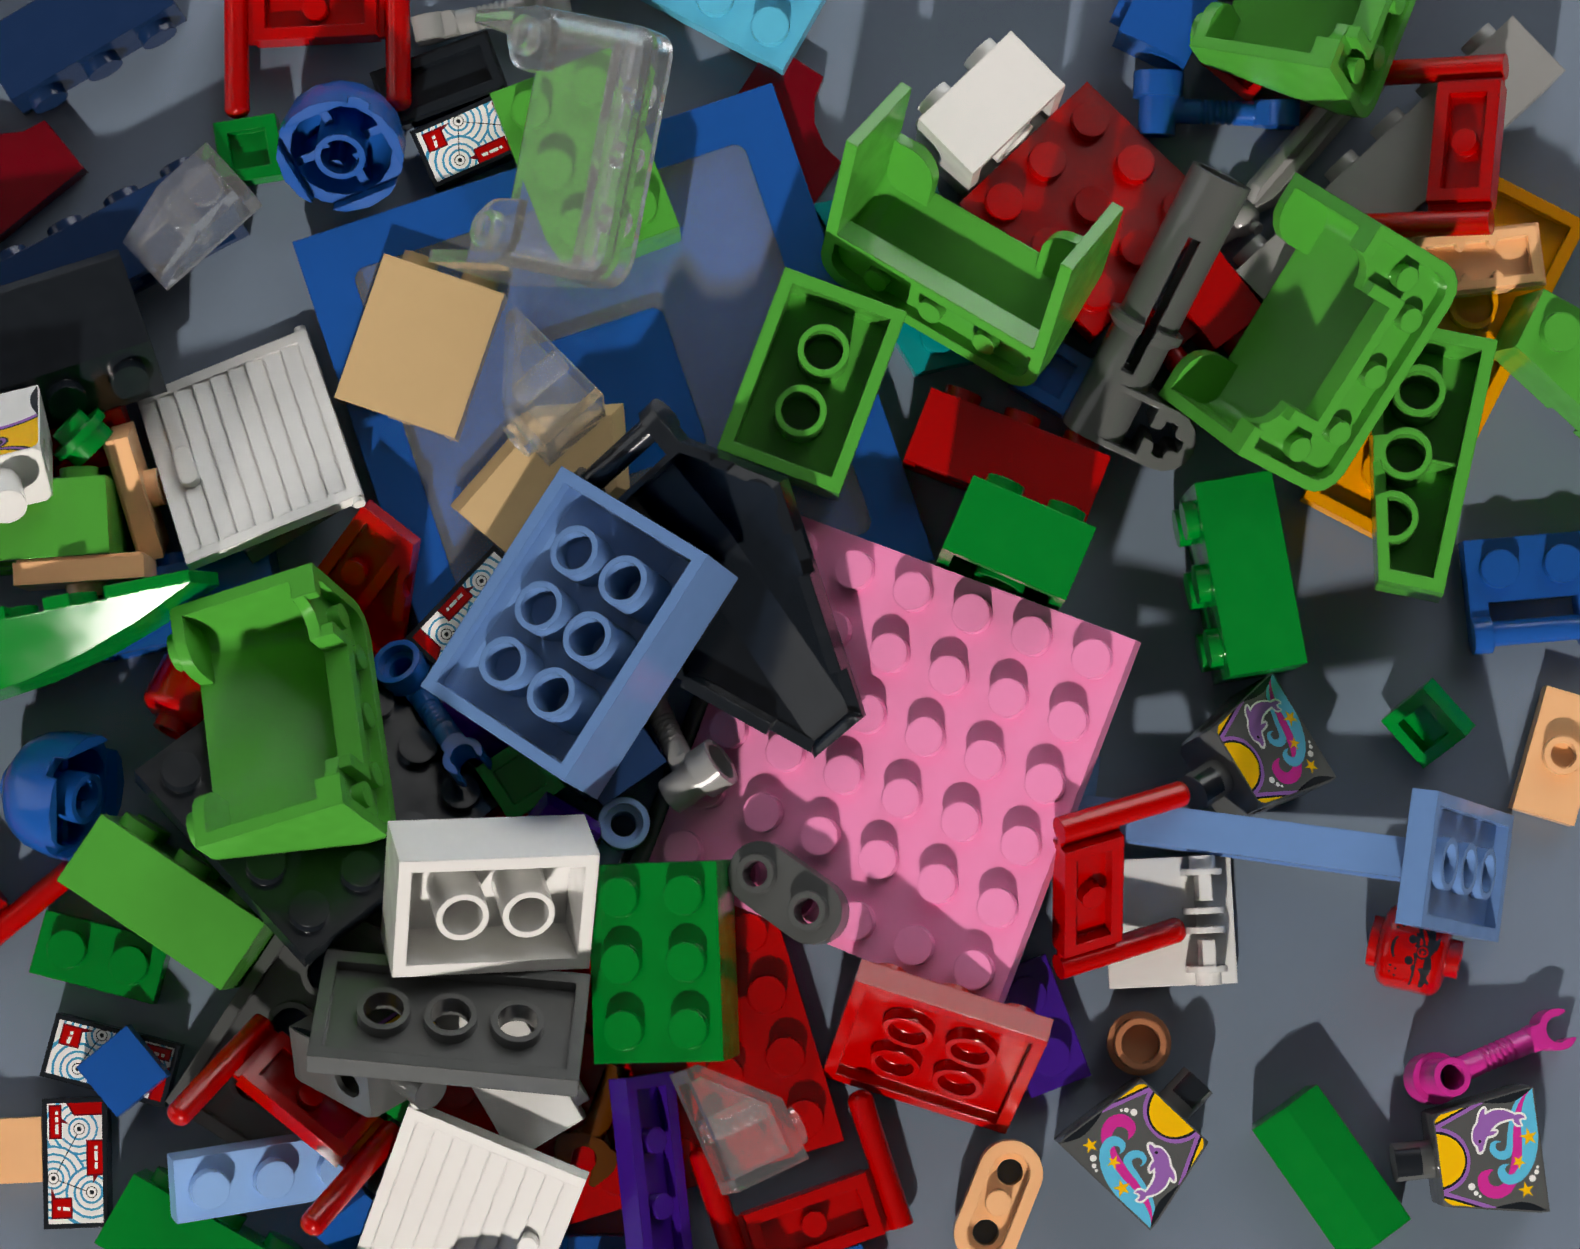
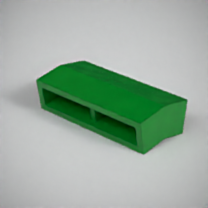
(1330, 1171)

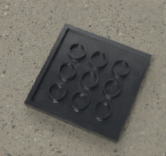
(323, 893)

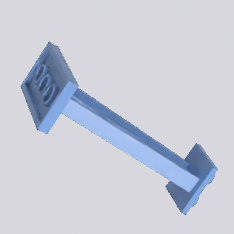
(1446, 865)

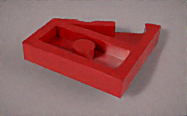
(377, 568)

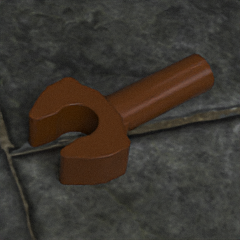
(594, 1130)

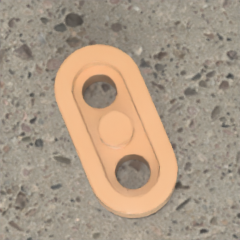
(999, 1201)

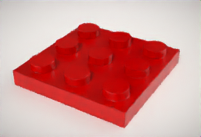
(1068, 179)
(936, 1046)

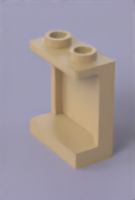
(421, 344)

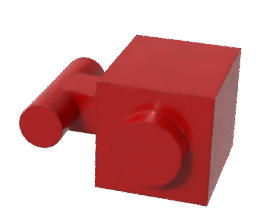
(1217, 314)

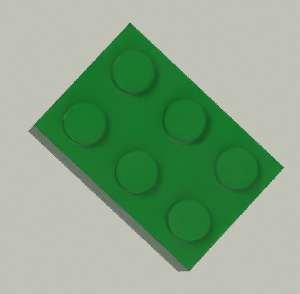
(1016, 541)
(1239, 578)
(664, 963)

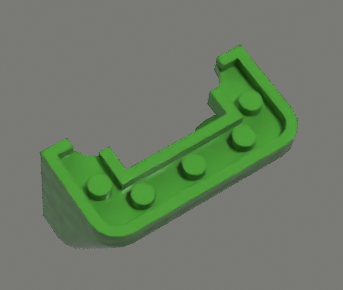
(1306, 49)
(1321, 345)
(285, 717)

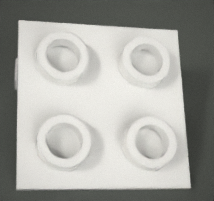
(1202, 898)

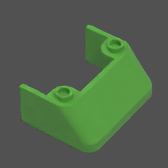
(947, 266)

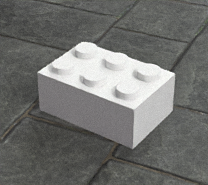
(489, 895)

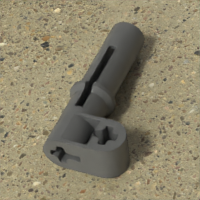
(1114, 388)

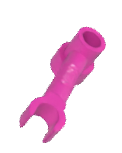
(1424, 1070)

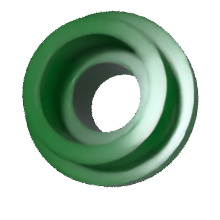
(81, 436)

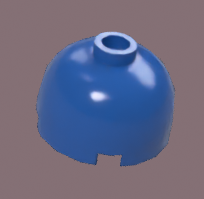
(341, 145)
(60, 790)

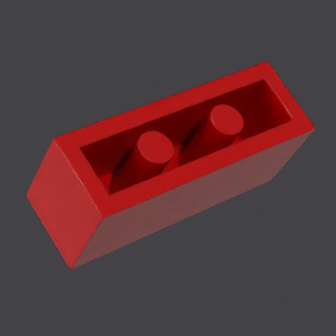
(965, 440)

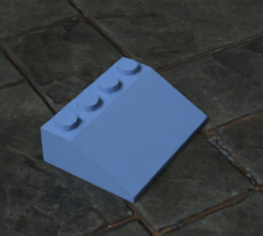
(579, 632)

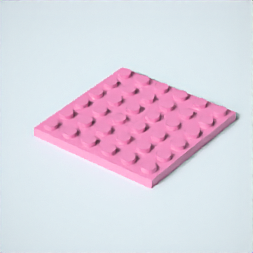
(949, 783)

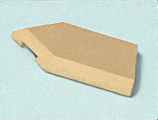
(513, 484)

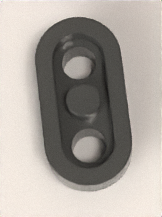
(786, 890)

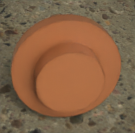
(1138, 1043)

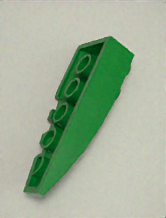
(86, 629)

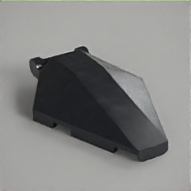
(774, 640)

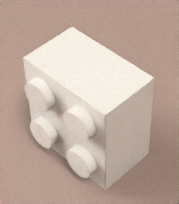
(987, 111)

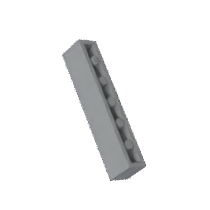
(1396, 167)

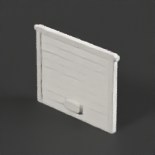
(250, 449)
(469, 1190)

